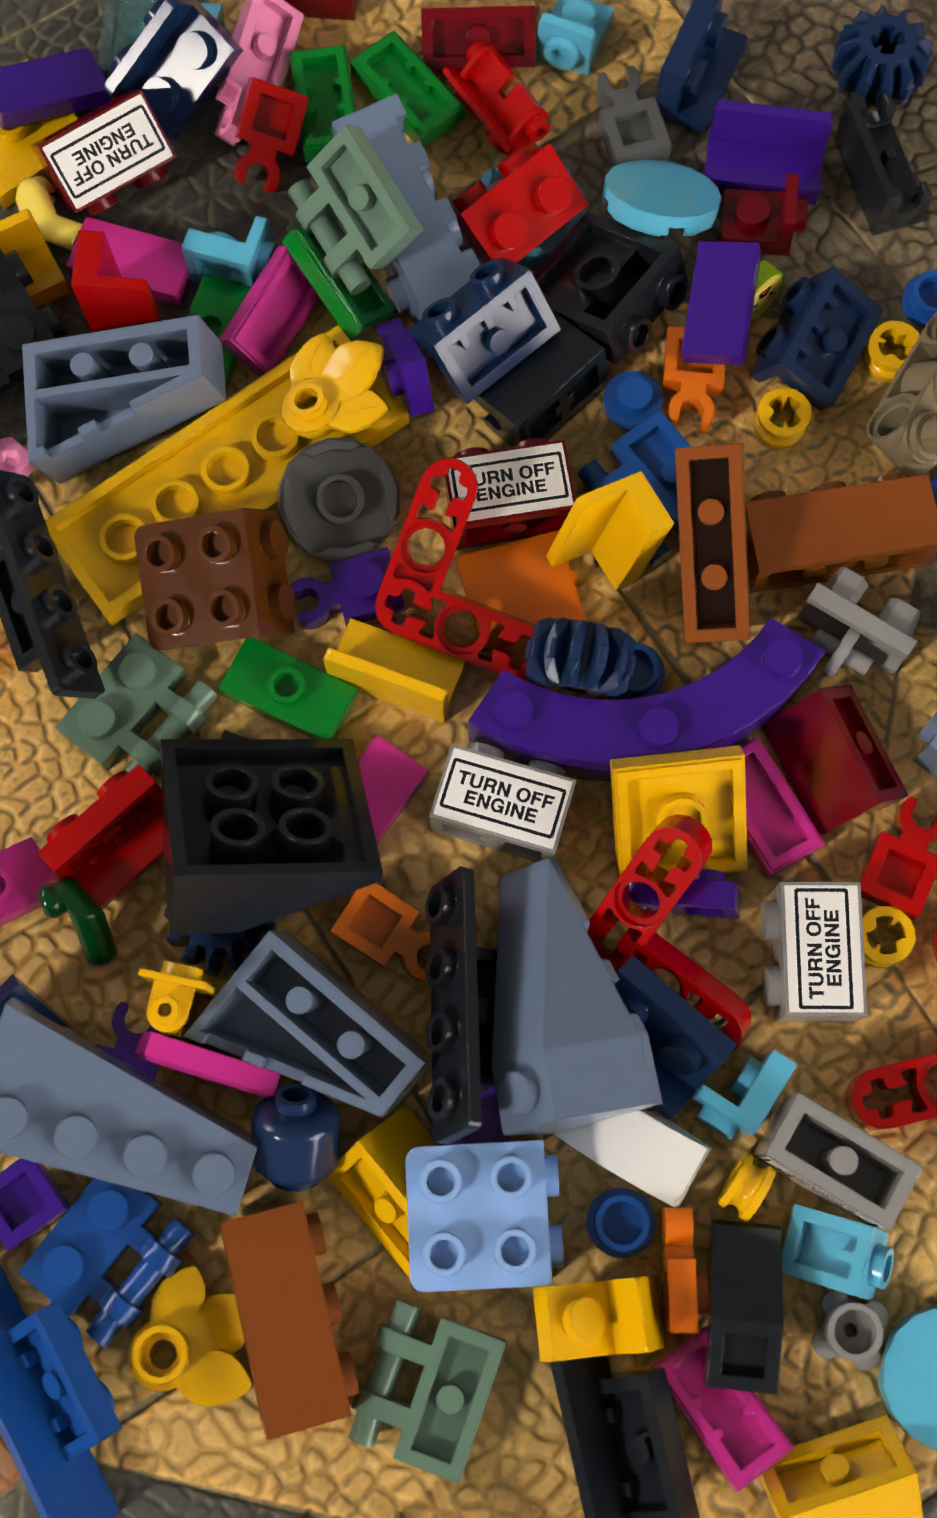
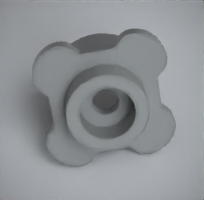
(869, 1324)

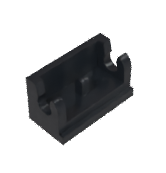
(880, 167)
(546, 387)

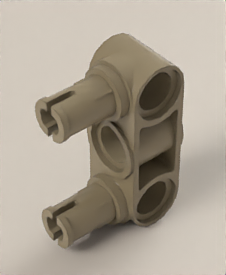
(907, 414)

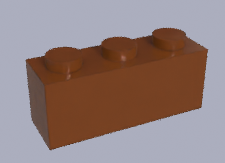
(835, 525)
(713, 543)
(288, 1319)

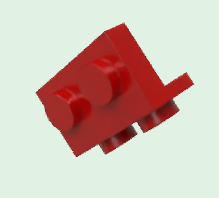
(519, 206)
(111, 838)

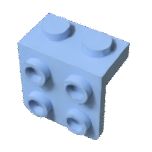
(482, 1216)

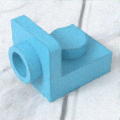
(573, 34)
(226, 257)
(757, 1090)
(837, 1253)

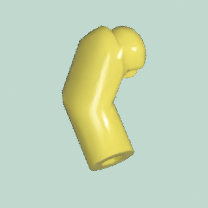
(35, 195)

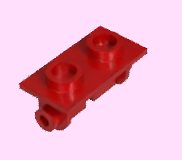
(482, 86)

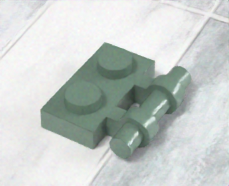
(365, 201)
(135, 689)
(448, 1398)

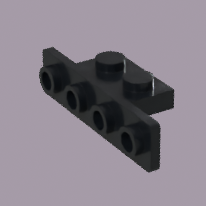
(36, 599)
(461, 1008)
(623, 1441)

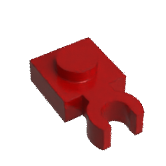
(272, 124)
(899, 867)

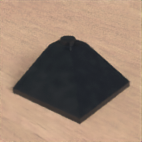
(261, 830)

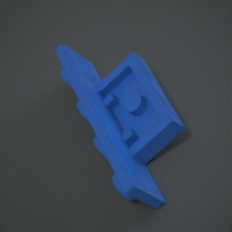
(53, 1410)

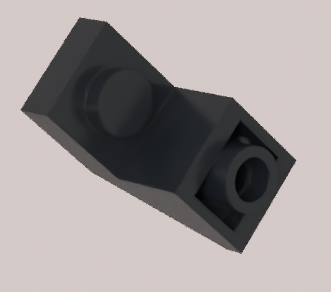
(744, 1307)

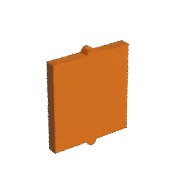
(520, 583)

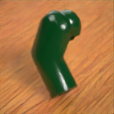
(85, 914)

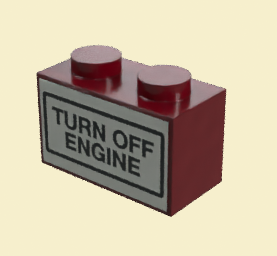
(105, 153)
(519, 491)

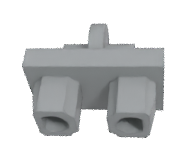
(853, 633)

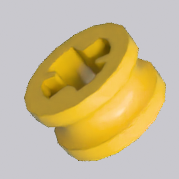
(896, 335)
(782, 399)
(898, 950)
(746, 1186)

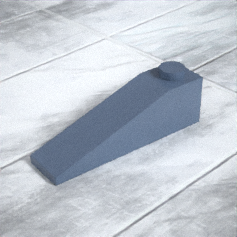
(560, 1028)

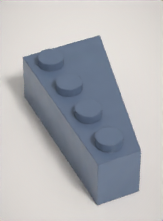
(432, 262)
(111, 1121)

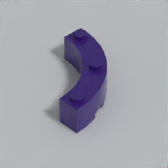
(706, 714)

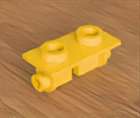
(177, 997)

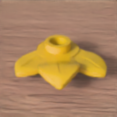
(337, 383)
(205, 1338)

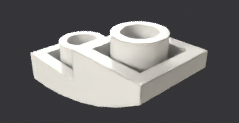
(643, 1151)

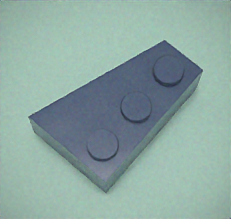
(116, 390)
(312, 1026)

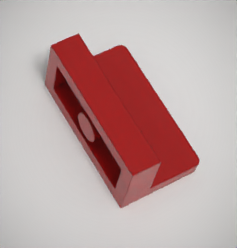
(103, 293)

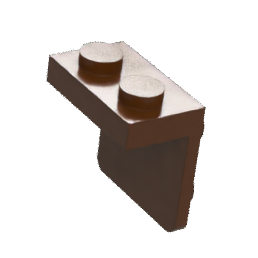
(215, 578)

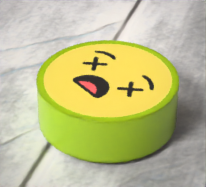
(767, 289)

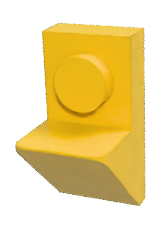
(599, 1318)

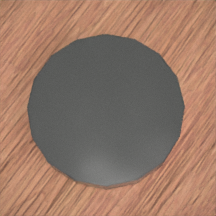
(338, 499)

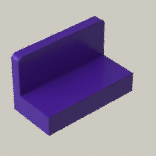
(760, 143)

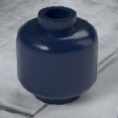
(296, 1137)

